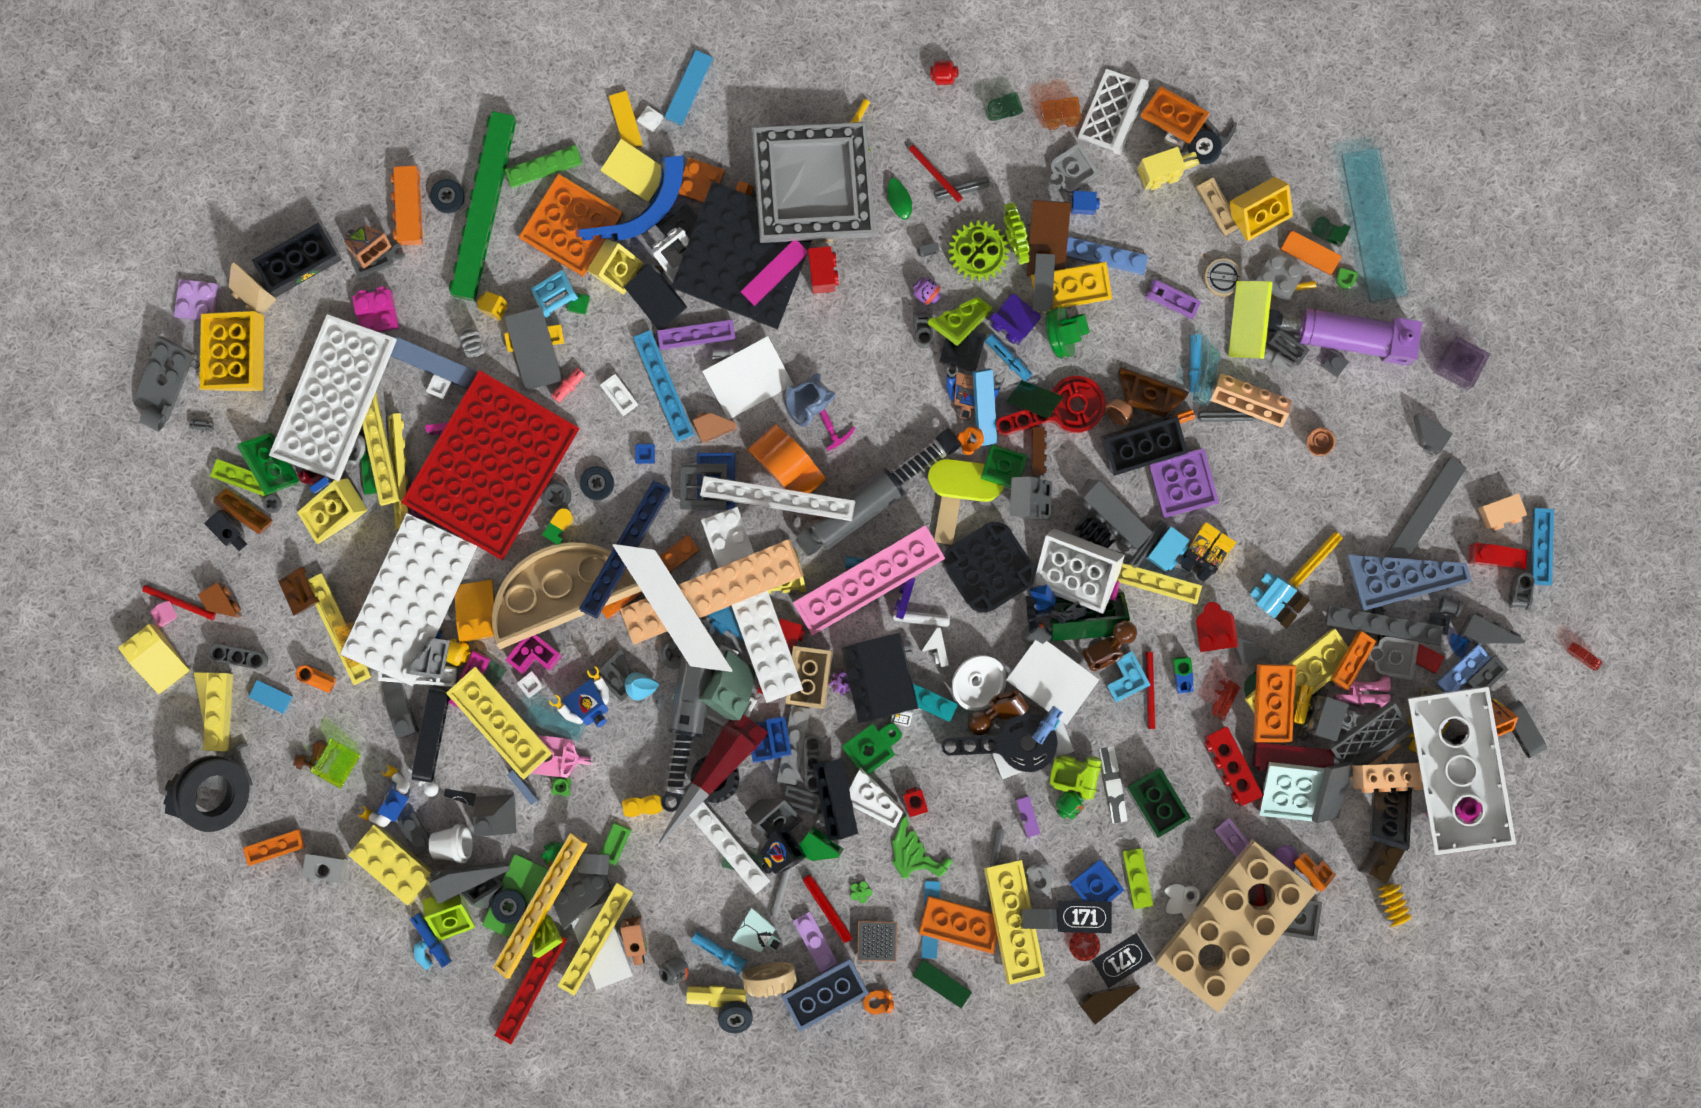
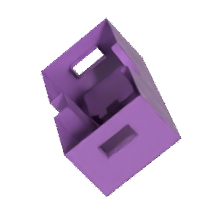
(1025, 807)

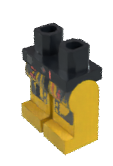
(1203, 557)

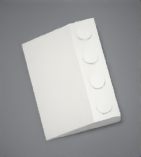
(1078, 569)

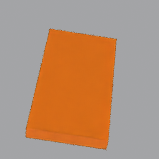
(1274, 703)
(959, 924)

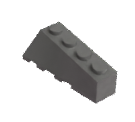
(1114, 514)

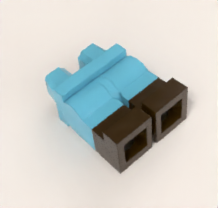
(1273, 596)

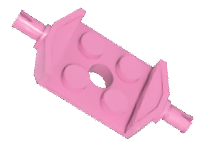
(563, 757)

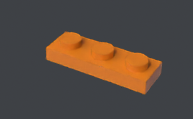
(1353, 660)
(274, 847)

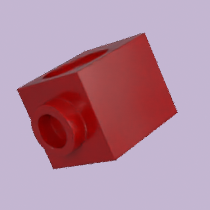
(914, 811)

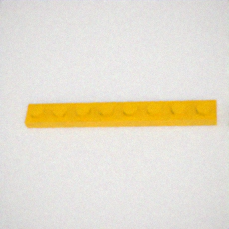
(539, 905)

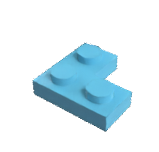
(1133, 680)

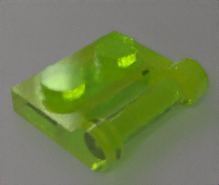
(341, 765)

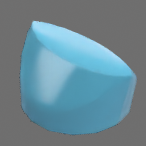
(639, 686)

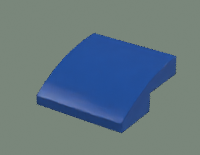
(776, 742)

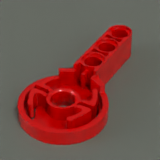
(1093, 401)

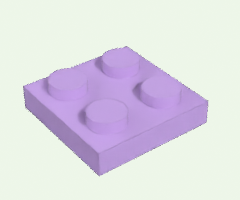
(195, 299)

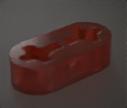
(1584, 656)

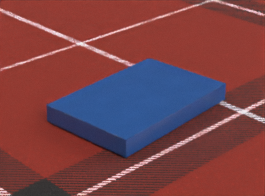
(717, 458)

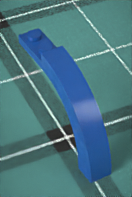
(660, 205)

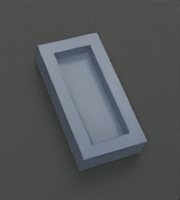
(523, 787)

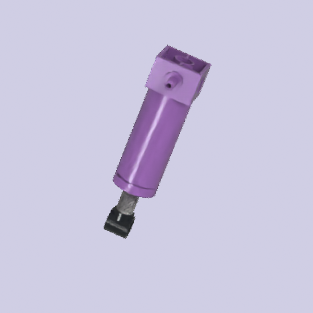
(1393, 341)

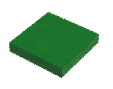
(1003, 465)

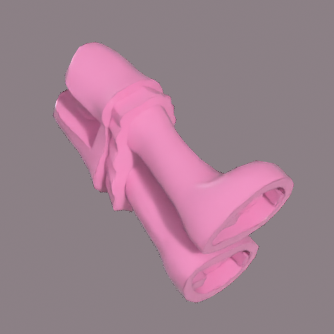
(1356, 697)

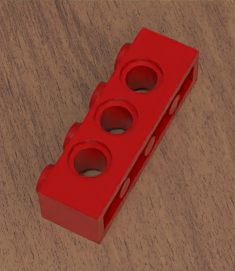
(1251, 790)

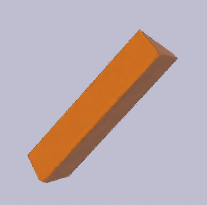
(1311, 252)

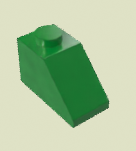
(818, 847)

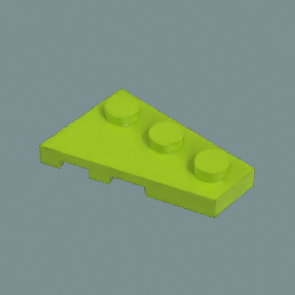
(961, 321)

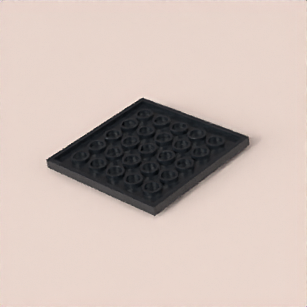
(728, 255)

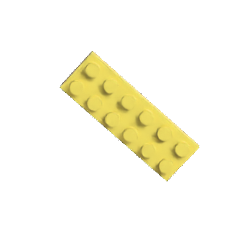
(1315, 664)
(499, 723)
(1017, 946)

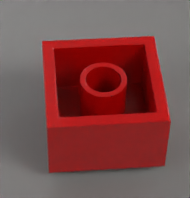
(822, 270)

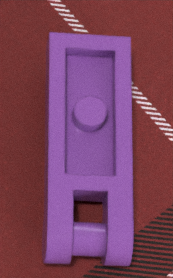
(1173, 299)

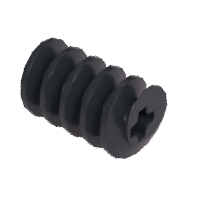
(1093, 532)

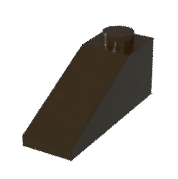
(1102, 1002)

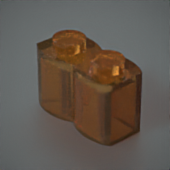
(1060, 112)

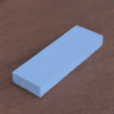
(1463, 669)

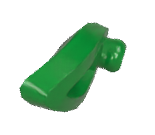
(899, 199)

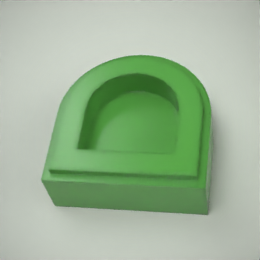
(1346, 278)

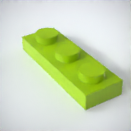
(236, 476)
(1137, 878)

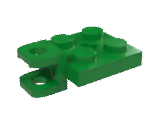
(879, 740)

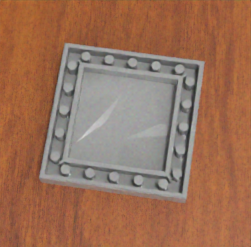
(813, 182)

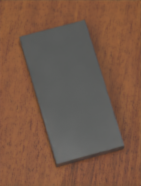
(533, 348)

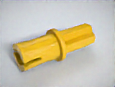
(1303, 704)

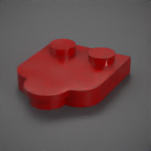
(1216, 628)

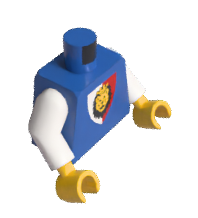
(586, 703)
(392, 802)

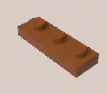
(242, 511)

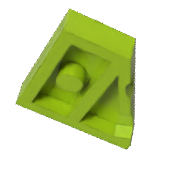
(545, 938)

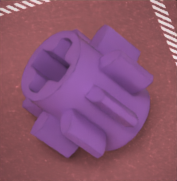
(840, 682)

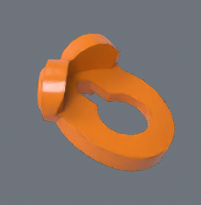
(967, 447)
(880, 994)

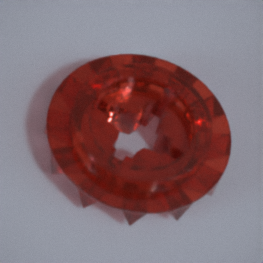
(1079, 953)

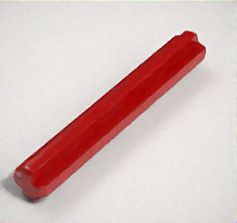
(827, 908)

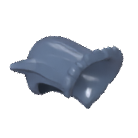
(807, 400)

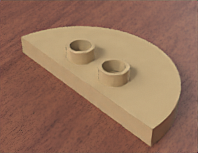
(550, 589)

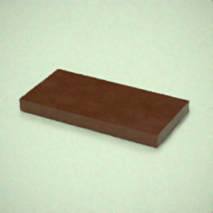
(1049, 232)

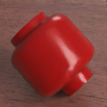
(944, 72)

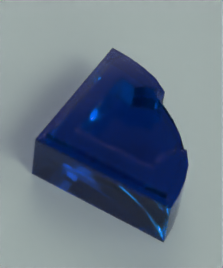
(1459, 645)

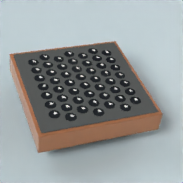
(877, 941)

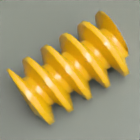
(1395, 904)

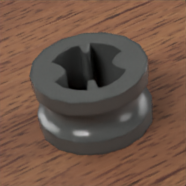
(273, 498)

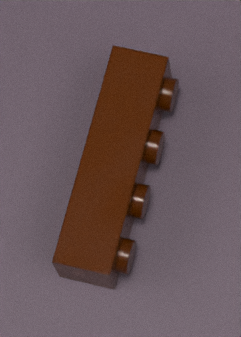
(1038, 451)

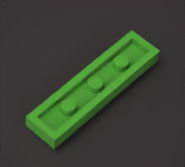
(543, 166)

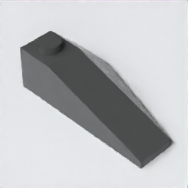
(451, 882)

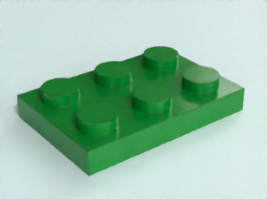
(268, 471)

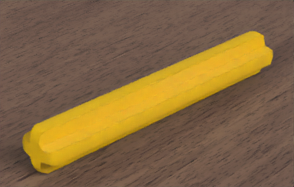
(1316, 559)

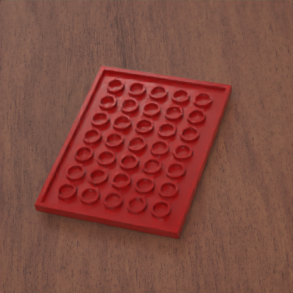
(490, 465)

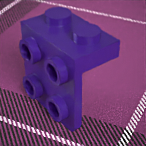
(1014, 319)

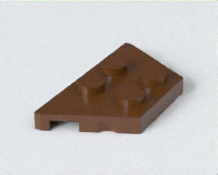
(1150, 393)

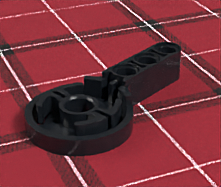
(1008, 744)

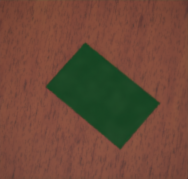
(1034, 399)

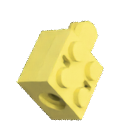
(1165, 167)

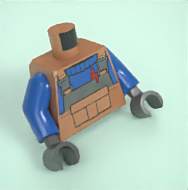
(961, 391)

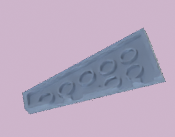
(1391, 580)

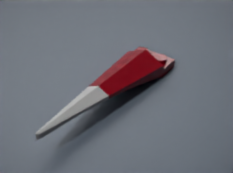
(730, 749)

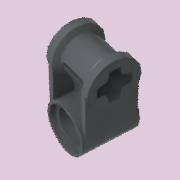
(921, 327)
(1522, 593)

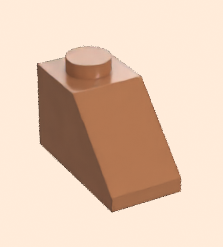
(712, 426)

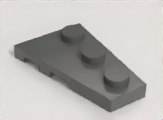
(579, 896)

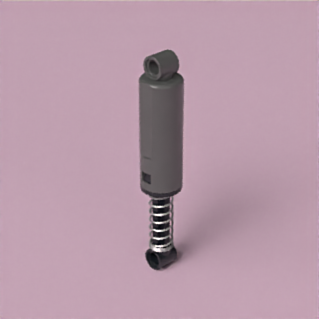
(874, 496)
(686, 722)

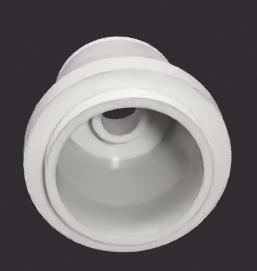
(451, 844)

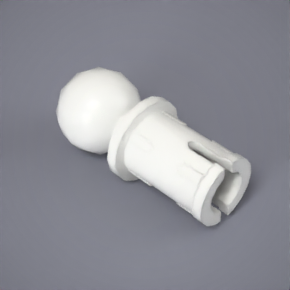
(429, 789)

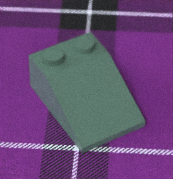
(730, 691)

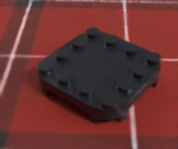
(989, 567)

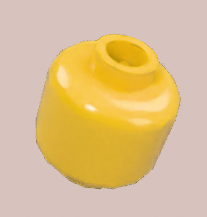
(458, 652)

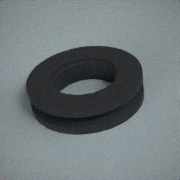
(191, 778)

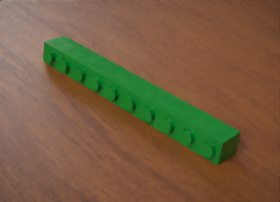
(483, 206)

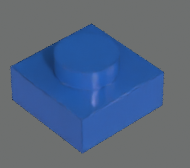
(645, 453)

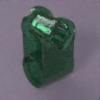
(1007, 107)

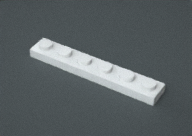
(729, 848)

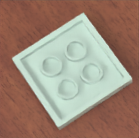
(1290, 791)

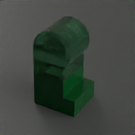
(1329, 232)

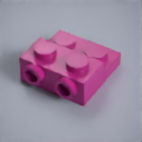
(376, 309)

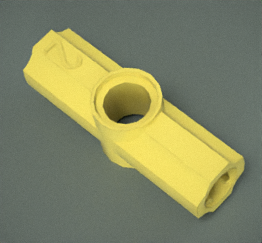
(714, 995)

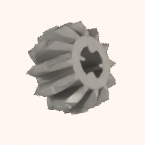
(471, 341)

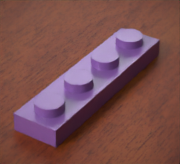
(696, 335)

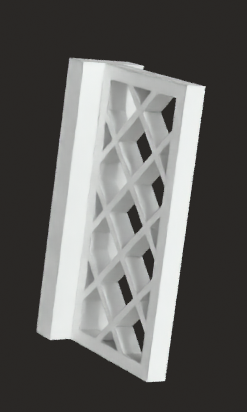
(1128, 118)

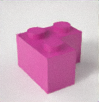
(530, 650)

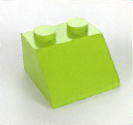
(448, 917)

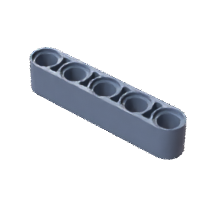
(433, 363)

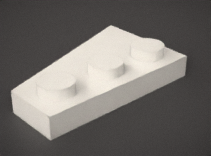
(873, 800)

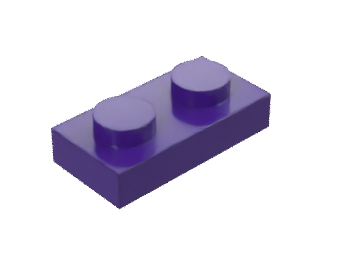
(905, 590)

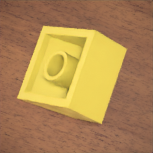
(614, 265)

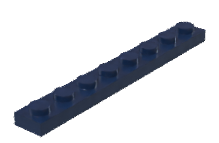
(631, 536)

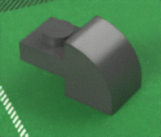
(592, 863)

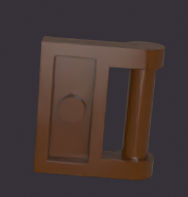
(298, 591)

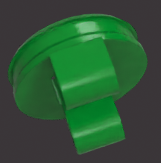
(1065, 331)

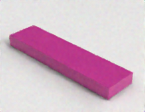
(774, 272)

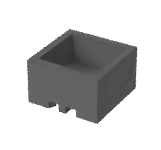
(1031, 498)

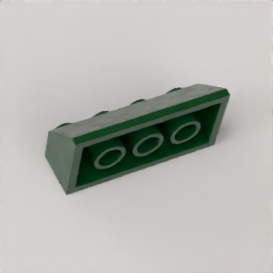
(1092, 624)

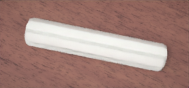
(924, 618)

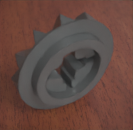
(556, 486)
(665, 654)

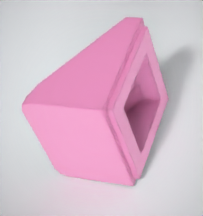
(163, 614)

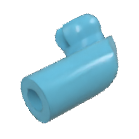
(419, 955)

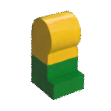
(557, 525)

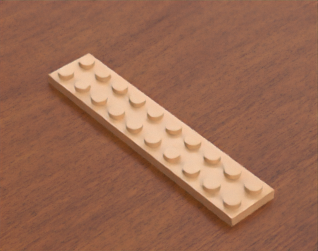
(720, 588)

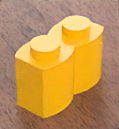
(637, 806)

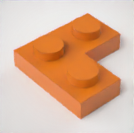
(1318, 875)

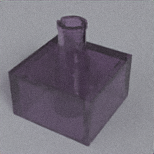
(1462, 363)

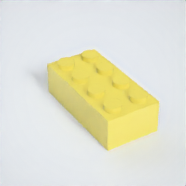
(391, 864)

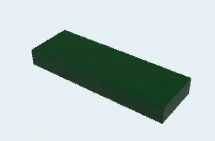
(942, 983)

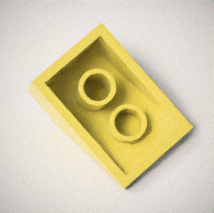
(332, 510)
(154, 658)

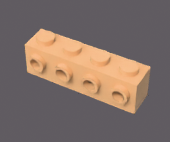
(1251, 400)
(1387, 777)

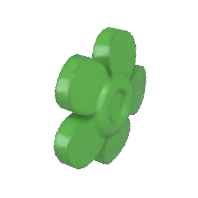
(860, 892)

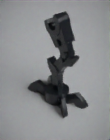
(1072, 612)

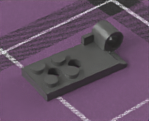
(159, 398)

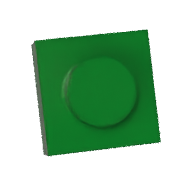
(580, 305)

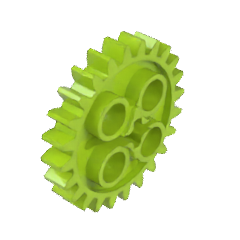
(1016, 233)
(966, 240)

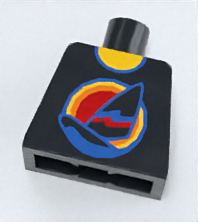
(781, 852)

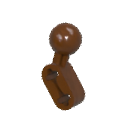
(1108, 650)
(1002, 706)

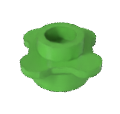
(556, 786)

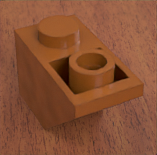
(218, 600)

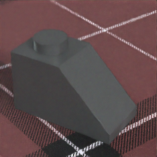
(1430, 434)

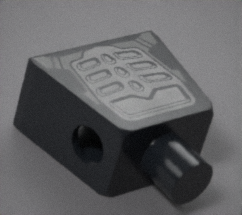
(220, 523)

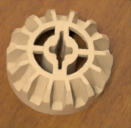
(769, 979)

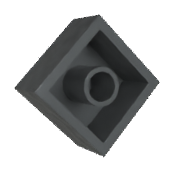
(1325, 717)

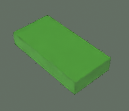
(615, 842)

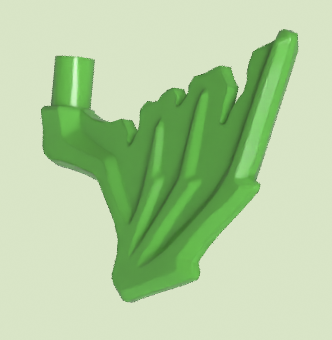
(909, 854)

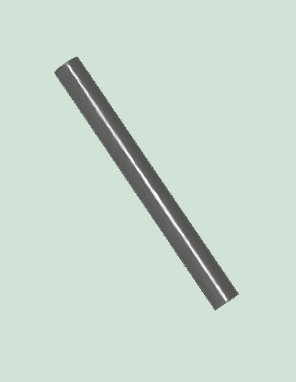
(994, 861)

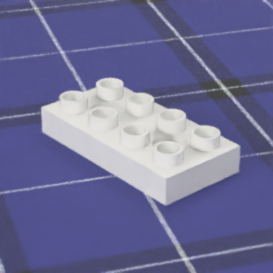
(1461, 770)

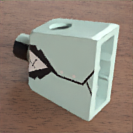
(756, 932)

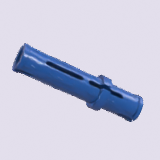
(436, 948)

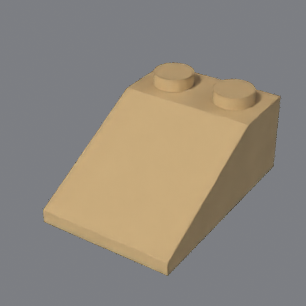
(249, 290)

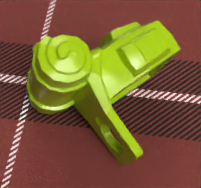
(1076, 775)

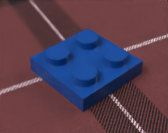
(1097, 884)

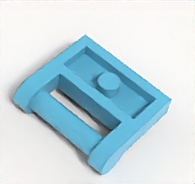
(552, 288)

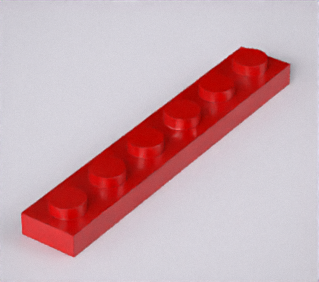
(527, 994)

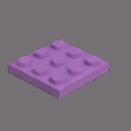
(1184, 483)

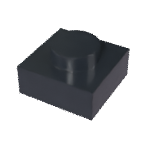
(1440, 620)

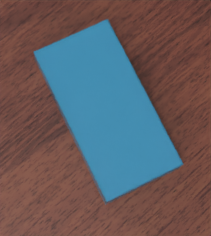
(270, 696)

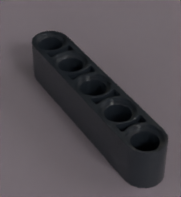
(430, 735)

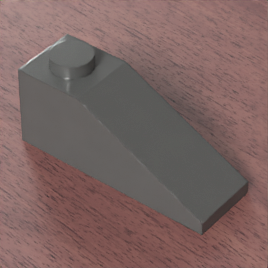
(399, 710)

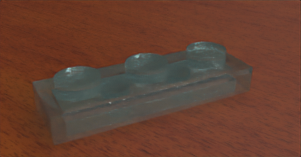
(1206, 375)
(554, 722)

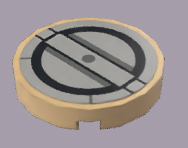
(1222, 277)

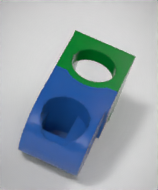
(1183, 674)

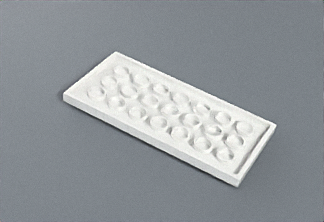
(332, 397)
(408, 598)

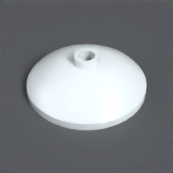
(988, 683)

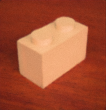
(1502, 511)

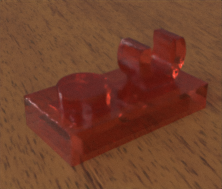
(1224, 703)

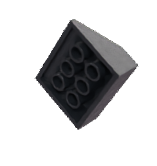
(879, 678)

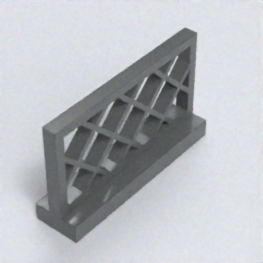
(1370, 748)

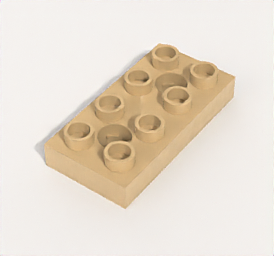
(1235, 925)

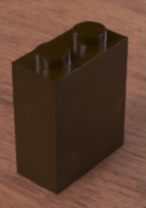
(1381, 862)

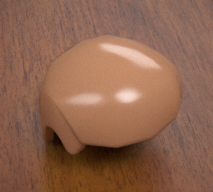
(1120, 412)
(1320, 441)

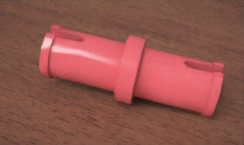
(568, 385)

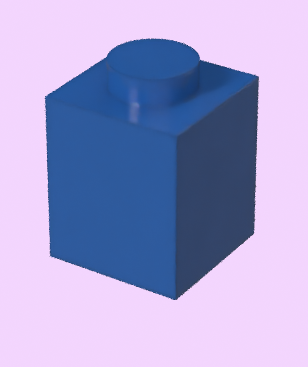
(1084, 202)

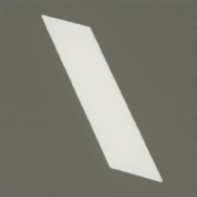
(672, 608)

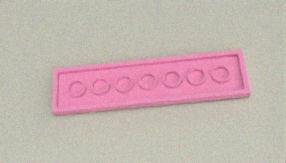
(869, 580)

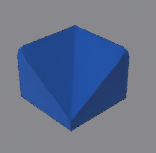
(1043, 596)

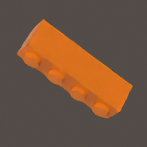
(407, 205)

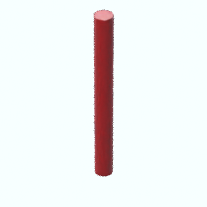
(935, 173)
(179, 602)
(1150, 690)

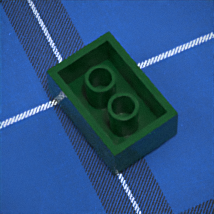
(1157, 802)

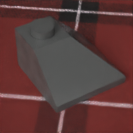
(494, 815)
(772, 815)

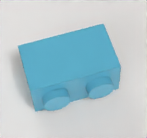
(1168, 549)

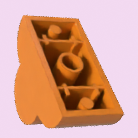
(786, 461)

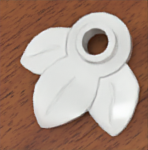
(1178, 899)

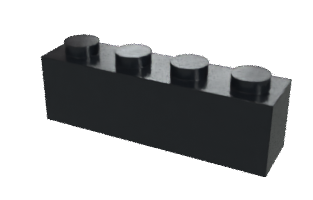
(835, 798)

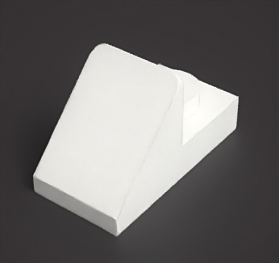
(936, 642)

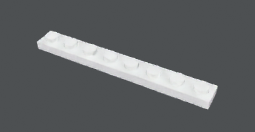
(777, 498)

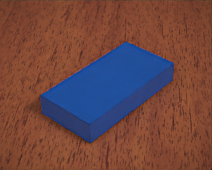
(321, 484)

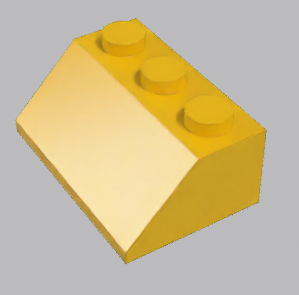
(1262, 207)

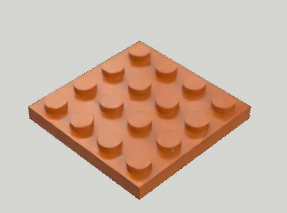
(559, 215)

